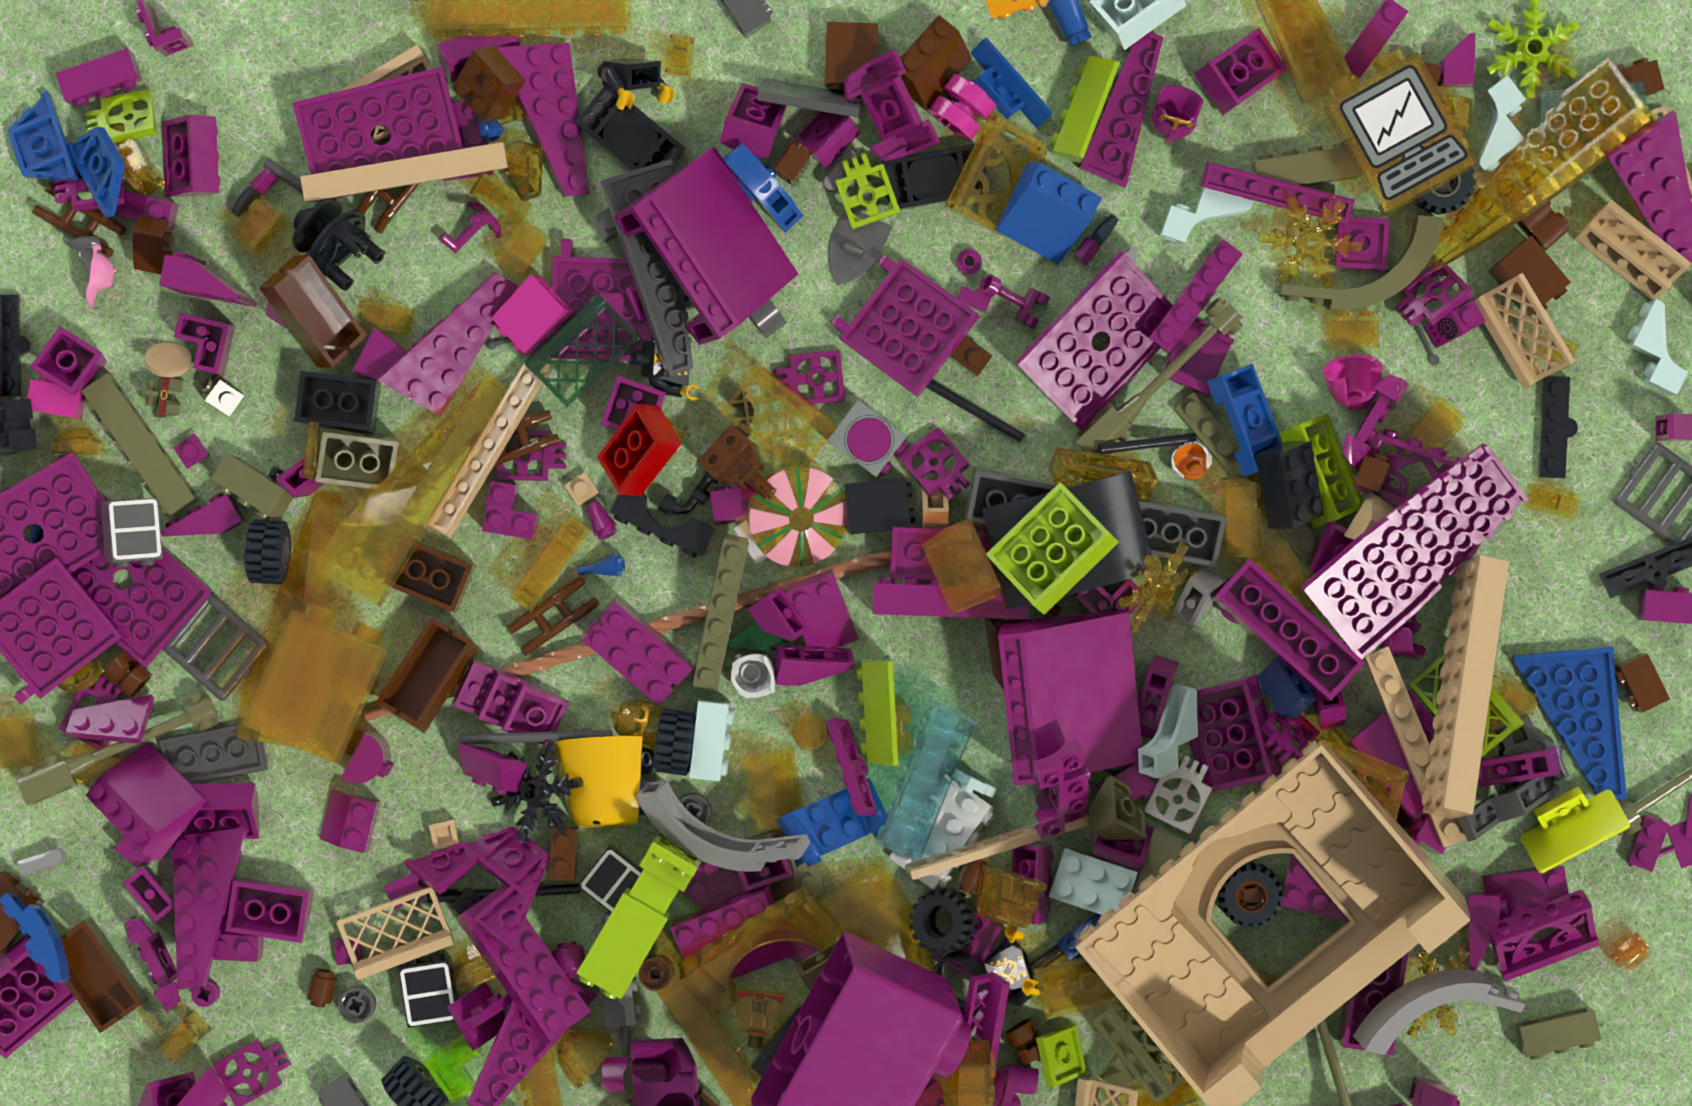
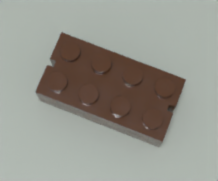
(313, 311)
(427, 675)
(99, 976)

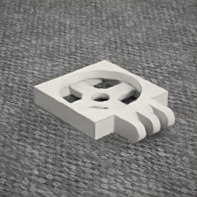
(1188, 777)

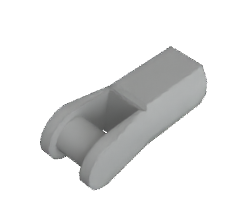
(839, 172)
(41, 862)

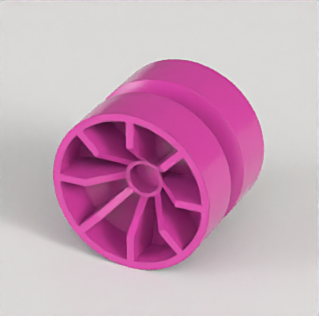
(966, 101)

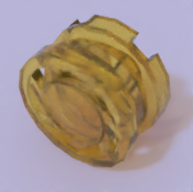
(810, 732)

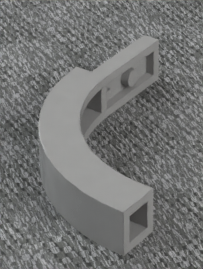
(708, 844)
(1424, 994)

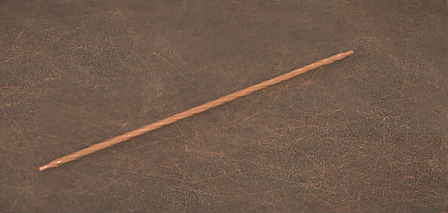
(683, 618)

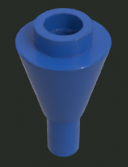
(490, 130)
(609, 565)

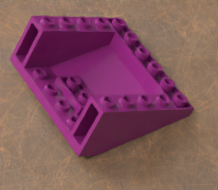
(711, 244)
(1070, 683)

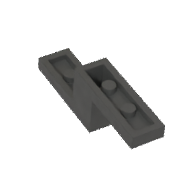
(1507, 805)

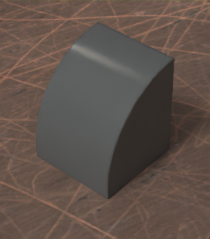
(768, 318)

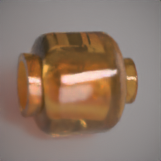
(1629, 950)

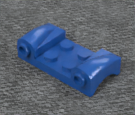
(1248, 414)
(831, 824)

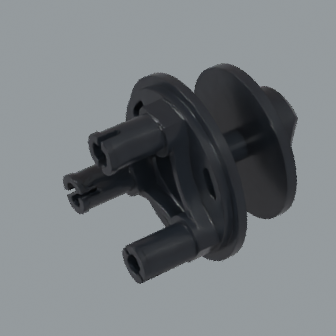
(333, 239)

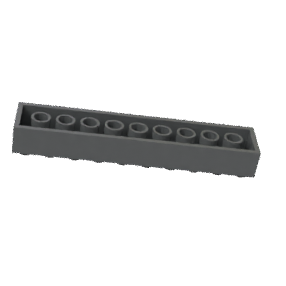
(1164, 522)

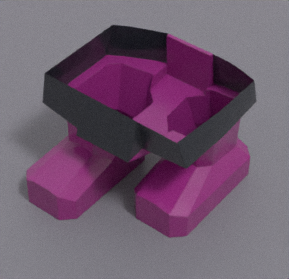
(653, 1073)

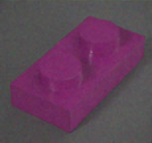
(1648, 843)

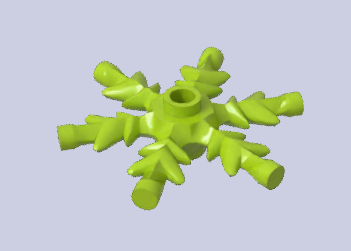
(1540, 44)

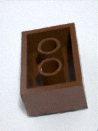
(435, 577)

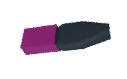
(259, 186)
(1090, 246)

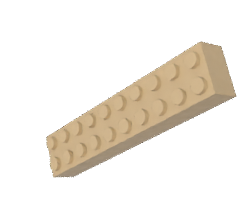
(1465, 687)

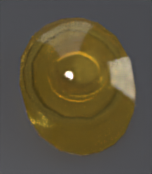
(83, 677)

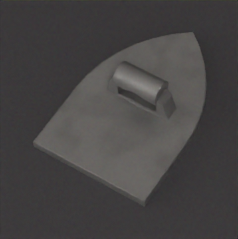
(855, 250)

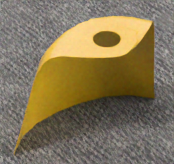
(609, 776)

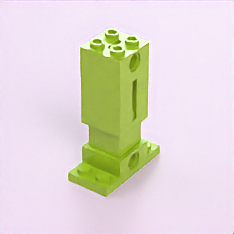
(638, 918)

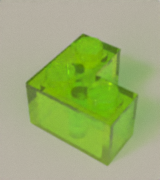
(449, 1070)

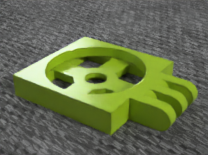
(102, 118)
(859, 174)

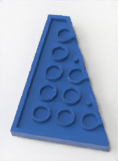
(1582, 704)

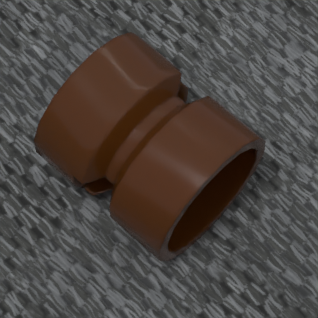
(127, 674)
(656, 972)
(1021, 1034)

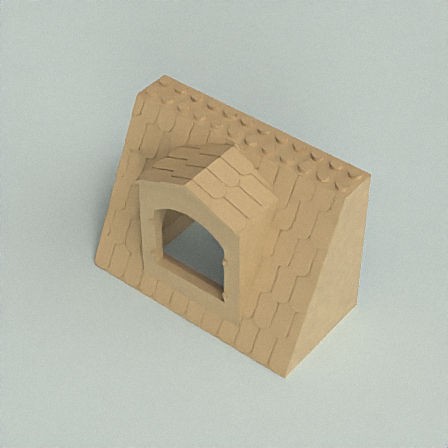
(1195, 986)

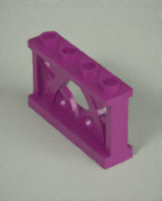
(1422, 454)
(1563, 943)

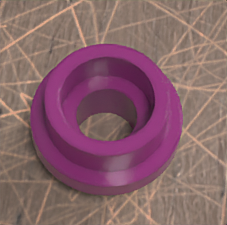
(969, 269)

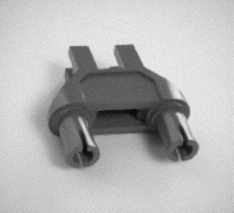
(1529, 742)

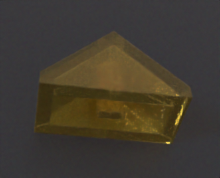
(1553, 501)

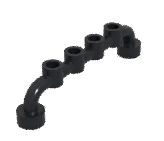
(700, 493)

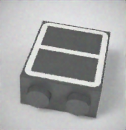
(131, 531)

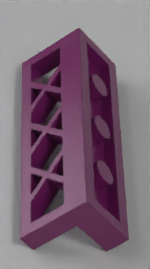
(992, 1008)

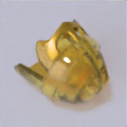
(638, 719)

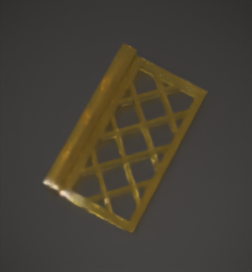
(790, 399)

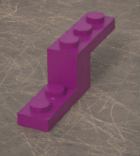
(1195, 296)

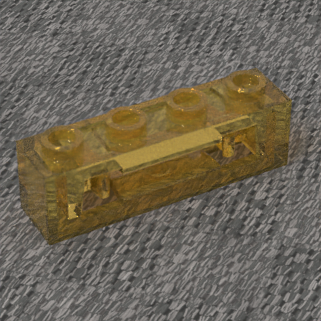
(1095, 466)
(550, 562)

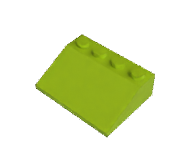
(1052, 548)
(879, 712)

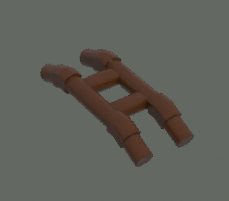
(394, 204)
(64, 223)
(527, 446)
(548, 631)

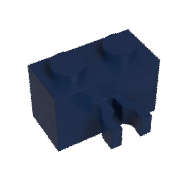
(1285, 689)

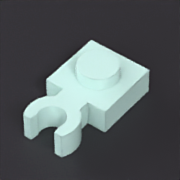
(969, 783)

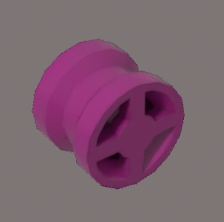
(211, 991)

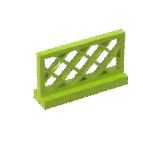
(1496, 703)

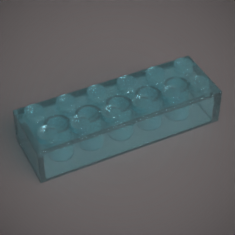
(926, 781)

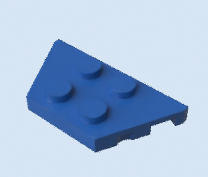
(41, 143)
(99, 167)

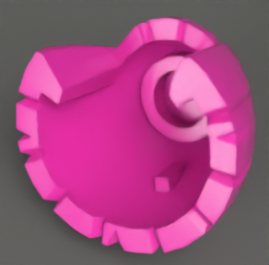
(1353, 380)

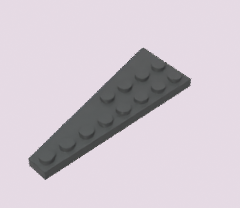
(656, 285)

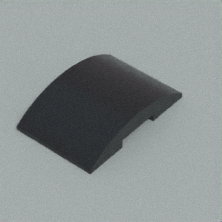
(1113, 504)

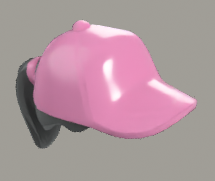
(97, 265)

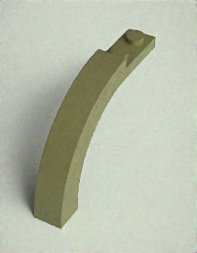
(1413, 260)

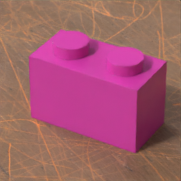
(53, 399)

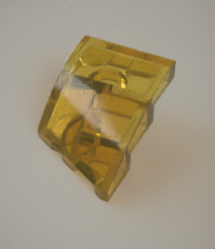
(1008, 896)

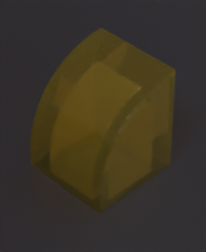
(679, 55)

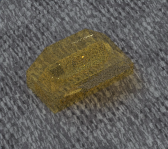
(77, 440)
(471, 969)

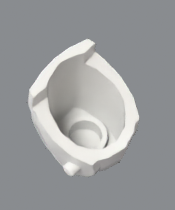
(753, 675)

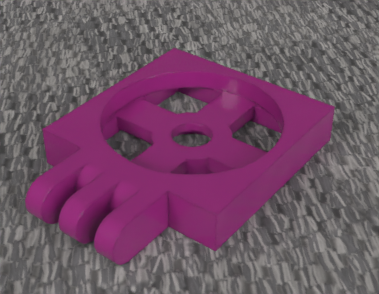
(67, 190)
(1414, 308)
(792, 380)
(548, 457)
(948, 479)
(104, 695)
(1282, 741)
(269, 1061)

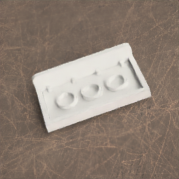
(955, 827)

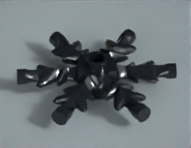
(537, 793)

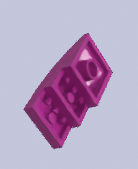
(508, 700)

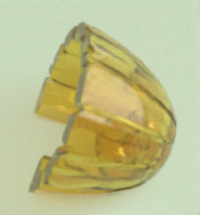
(581, 1054)

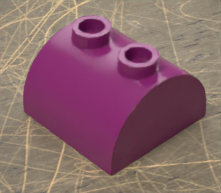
(369, 759)
(1125, 853)

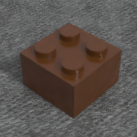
(488, 84)

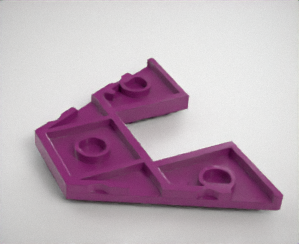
(509, 860)

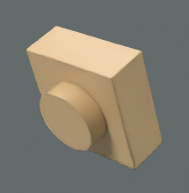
(581, 489)
(444, 834)

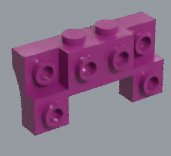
(1067, 788)

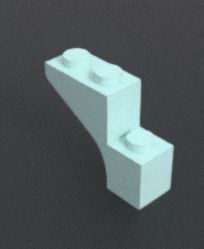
(1503, 136)
(1211, 205)
(1650, 340)
(1175, 728)

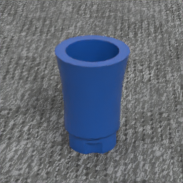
(1070, 20)

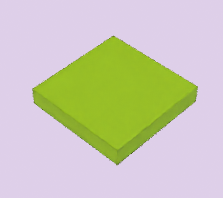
(1061, 1055)

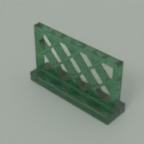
(566, 333)

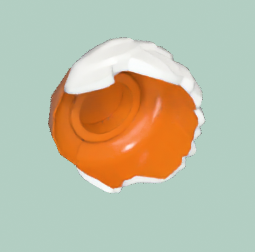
(1191, 461)

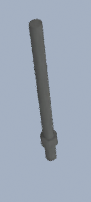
(524, 737)

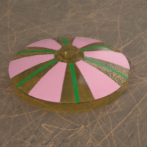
(801, 519)

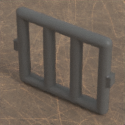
(1641, 514)
(205, 677)

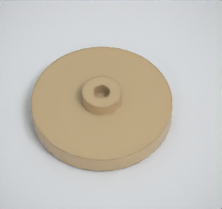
(168, 359)

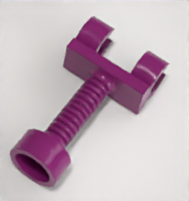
(993, 286)

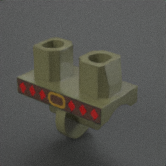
(163, 407)

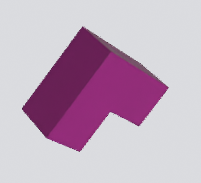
(973, 299)

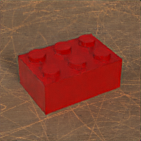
(639, 450)

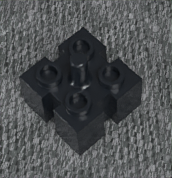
(15, 427)

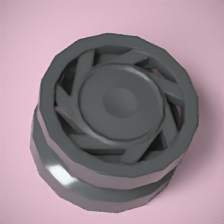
(697, 806)
(357, 1004)

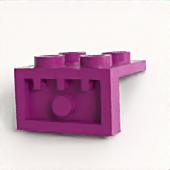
(165, 41)

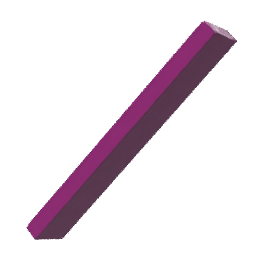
(1271, 190)

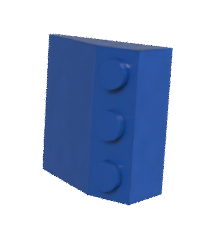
(1047, 212)

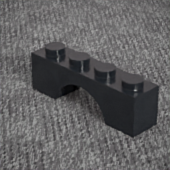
(691, 535)

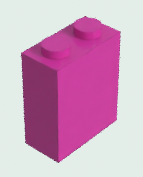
(531, 315)

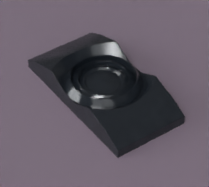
(627, 132)
(927, 176)

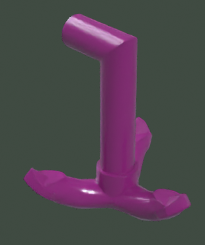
(476, 223)

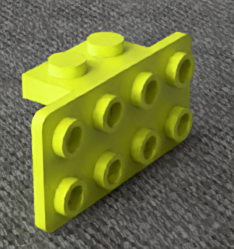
(1572, 826)

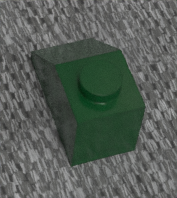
(756, 639)

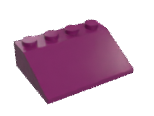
(193, 278)
(1232, 736)
(1380, 742)
(147, 800)
(711, 923)
(26, 998)

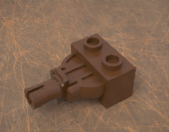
(732, 459)

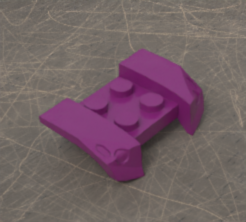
(890, 107)
(1357, 446)
(161, 965)

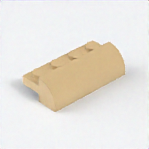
(1632, 250)

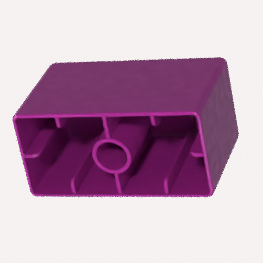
(867, 1034)

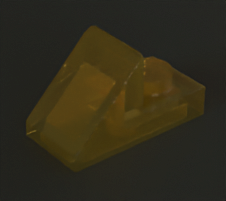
(387, 318)

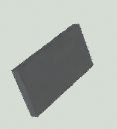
(808, 97)
(213, 754)

